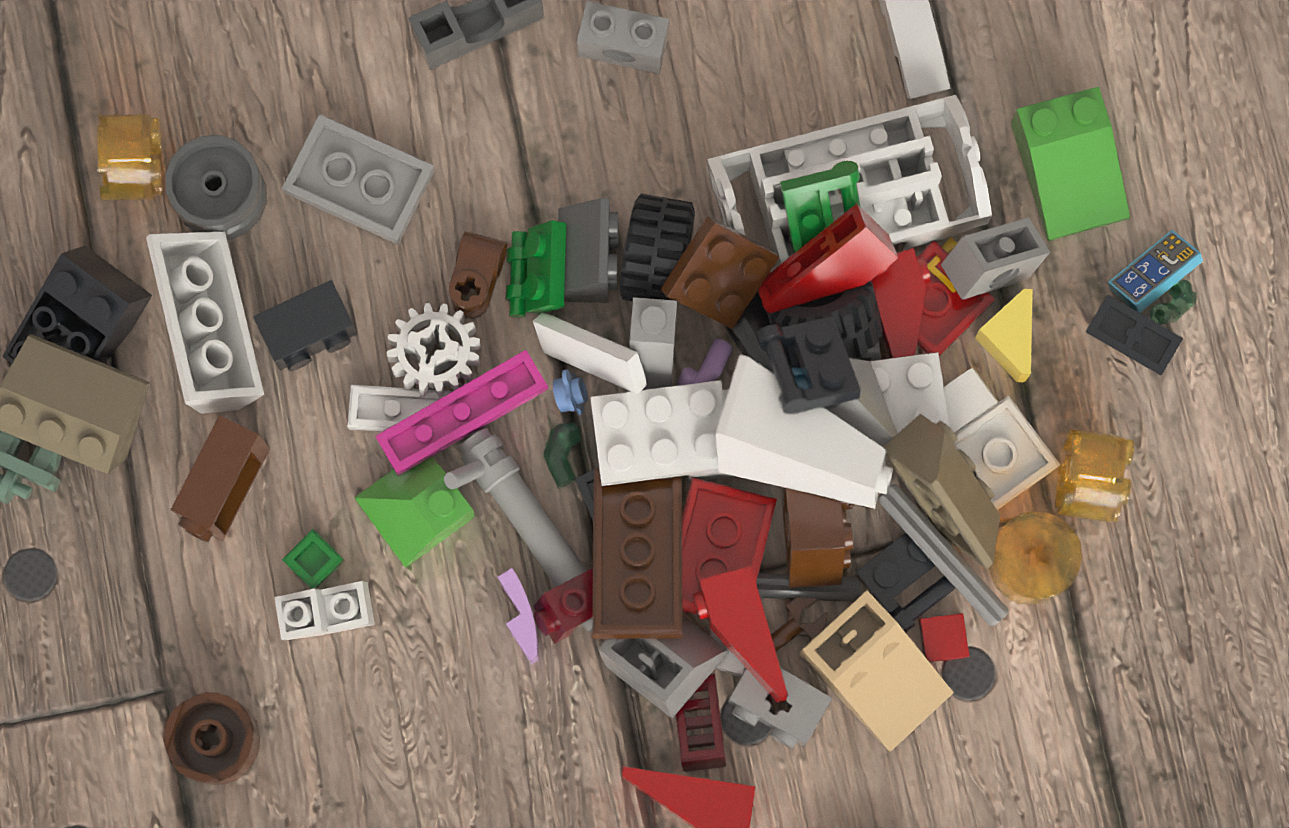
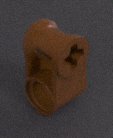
(478, 268)

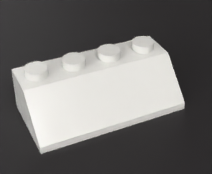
(205, 320)

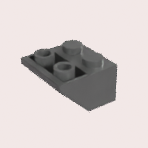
(588, 261)

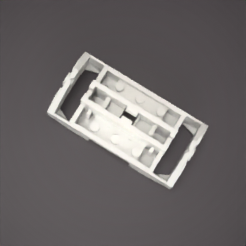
(895, 172)

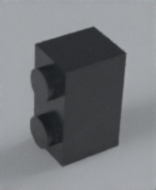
(306, 326)

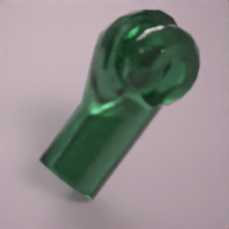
(556, 450)

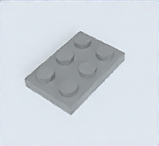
(358, 179)

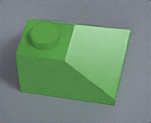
(415, 509)

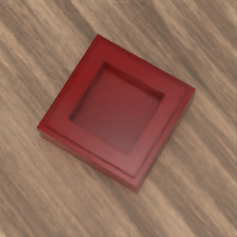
(944, 637)

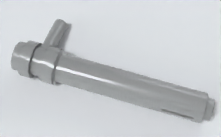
(500, 476)

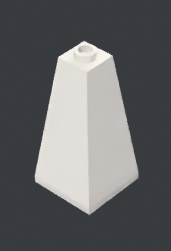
(796, 450)

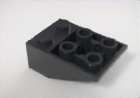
(82, 307)

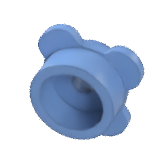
(570, 392)

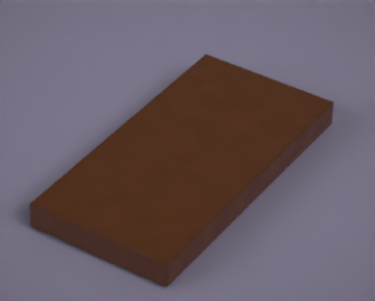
(637, 559)

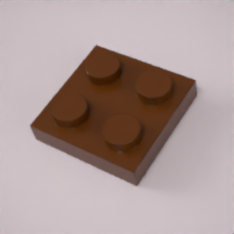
(719, 272)

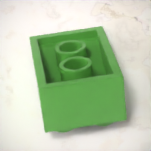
(1071, 163)

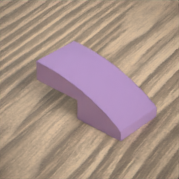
(523, 626)

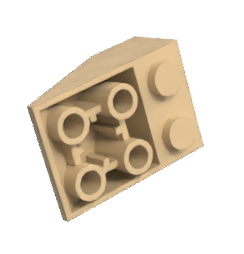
(876, 671)

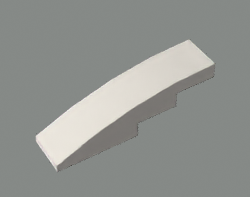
(916, 46)

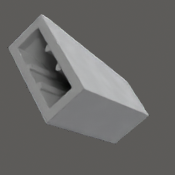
(654, 339)

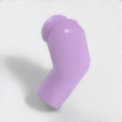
(711, 366)

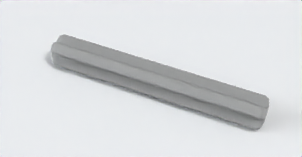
(943, 555)

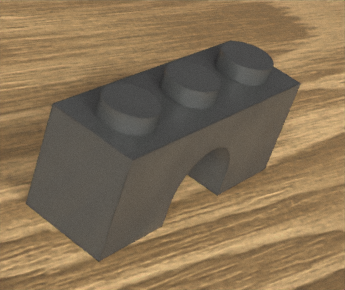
(454, 31)

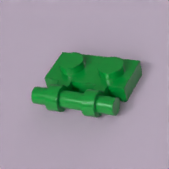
(537, 269)

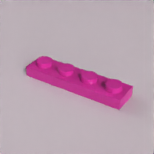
(461, 412)

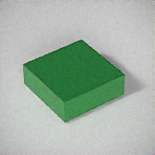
(313, 559)

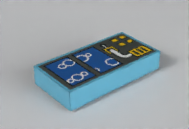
(1155, 271)

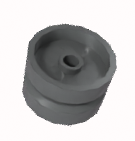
(204, 166)

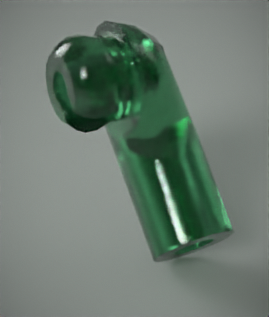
(1173, 310)

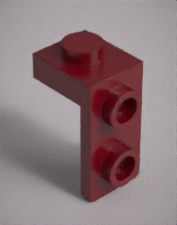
(565, 607)

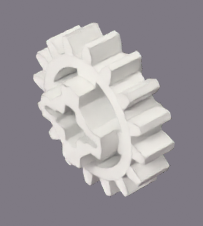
(417, 344)

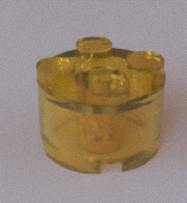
(127, 156)
(1092, 476)
(1058, 551)

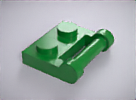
(808, 200)

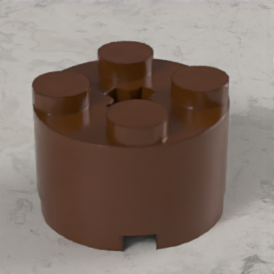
(202, 715)

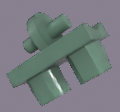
(39, 469)

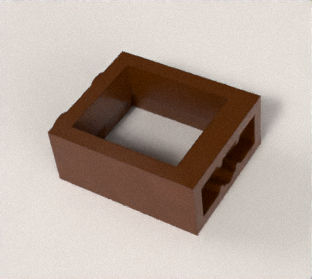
(219, 480)

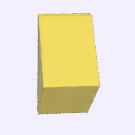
(1009, 336)

